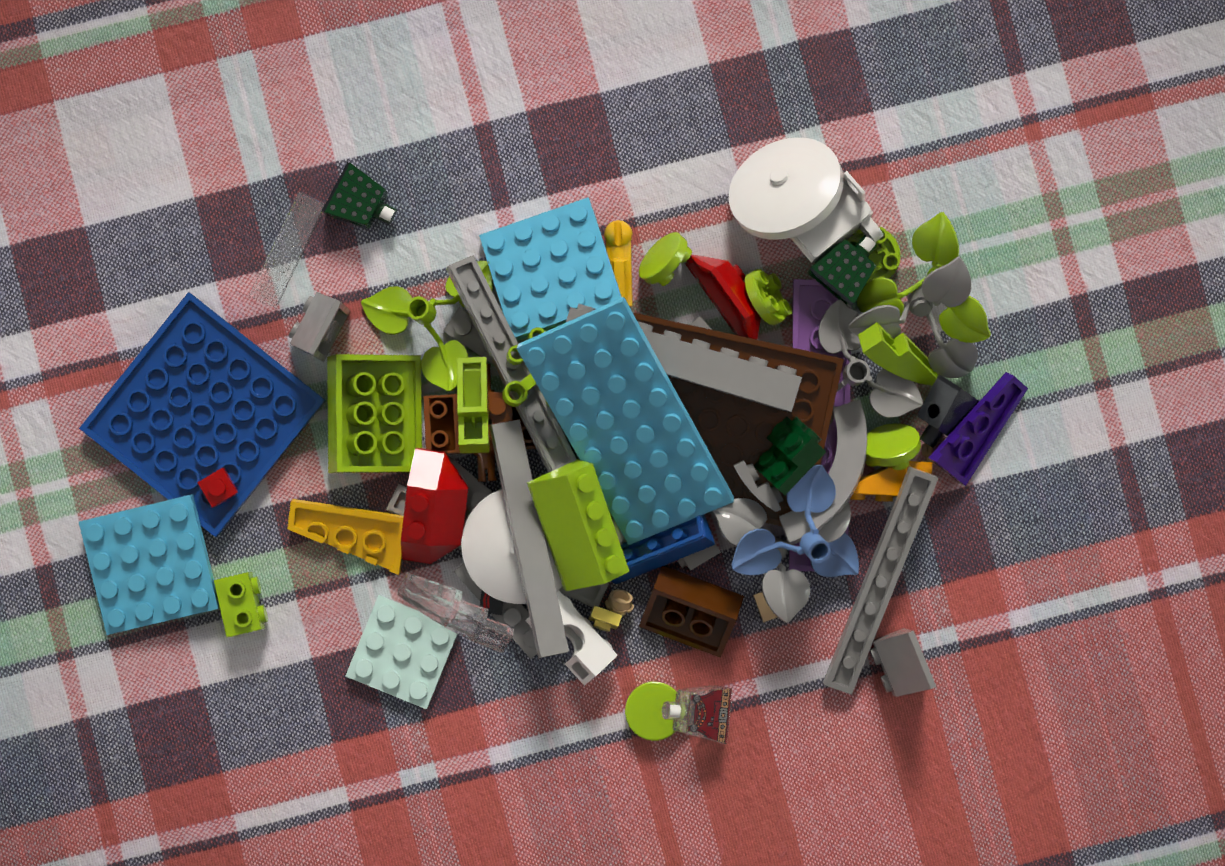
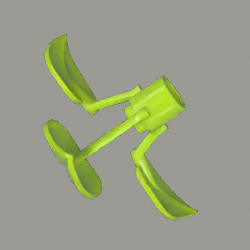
(936, 243)
(390, 313)

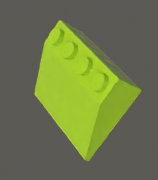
(373, 412)

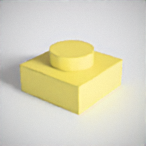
(604, 619)

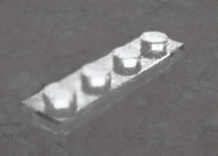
(287, 250)

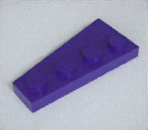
(974, 435)

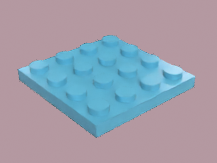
(549, 266)
(149, 564)

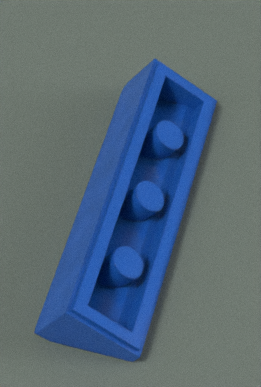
(666, 547)

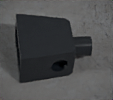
(944, 409)

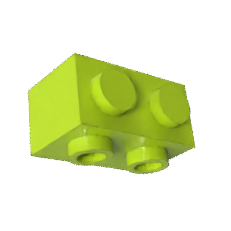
(240, 604)

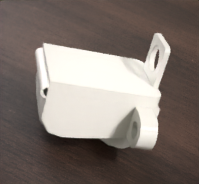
(847, 217)

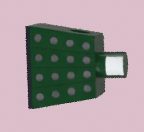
(358, 199)
(845, 269)

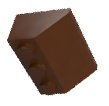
(691, 611)

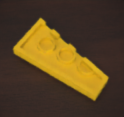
(351, 530)

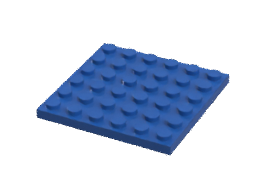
(200, 404)

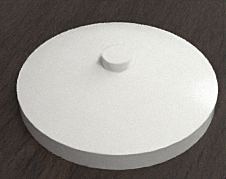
(786, 188)
(491, 553)

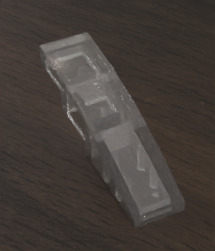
(445, 607)

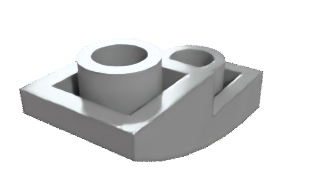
(768, 495)

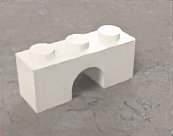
(590, 649)

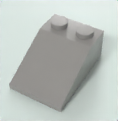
(319, 326)
(902, 663)

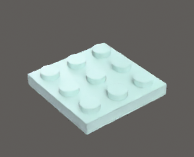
(401, 652)

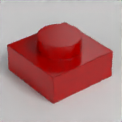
(218, 487)

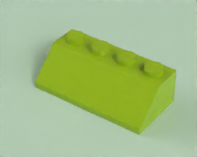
(578, 526)

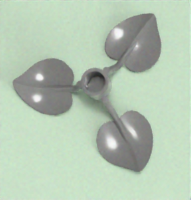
(944, 285)
(891, 393)
(783, 590)

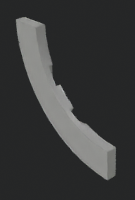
(845, 471)

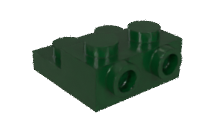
(792, 454)

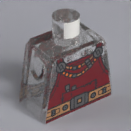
(701, 712)

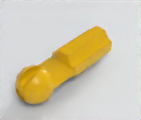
(618, 246)

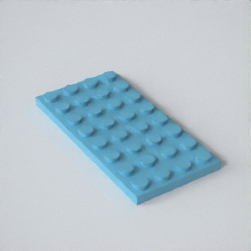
(626, 420)

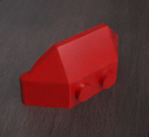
(727, 292)
(433, 508)

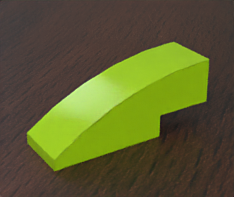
(896, 355)
(473, 405)

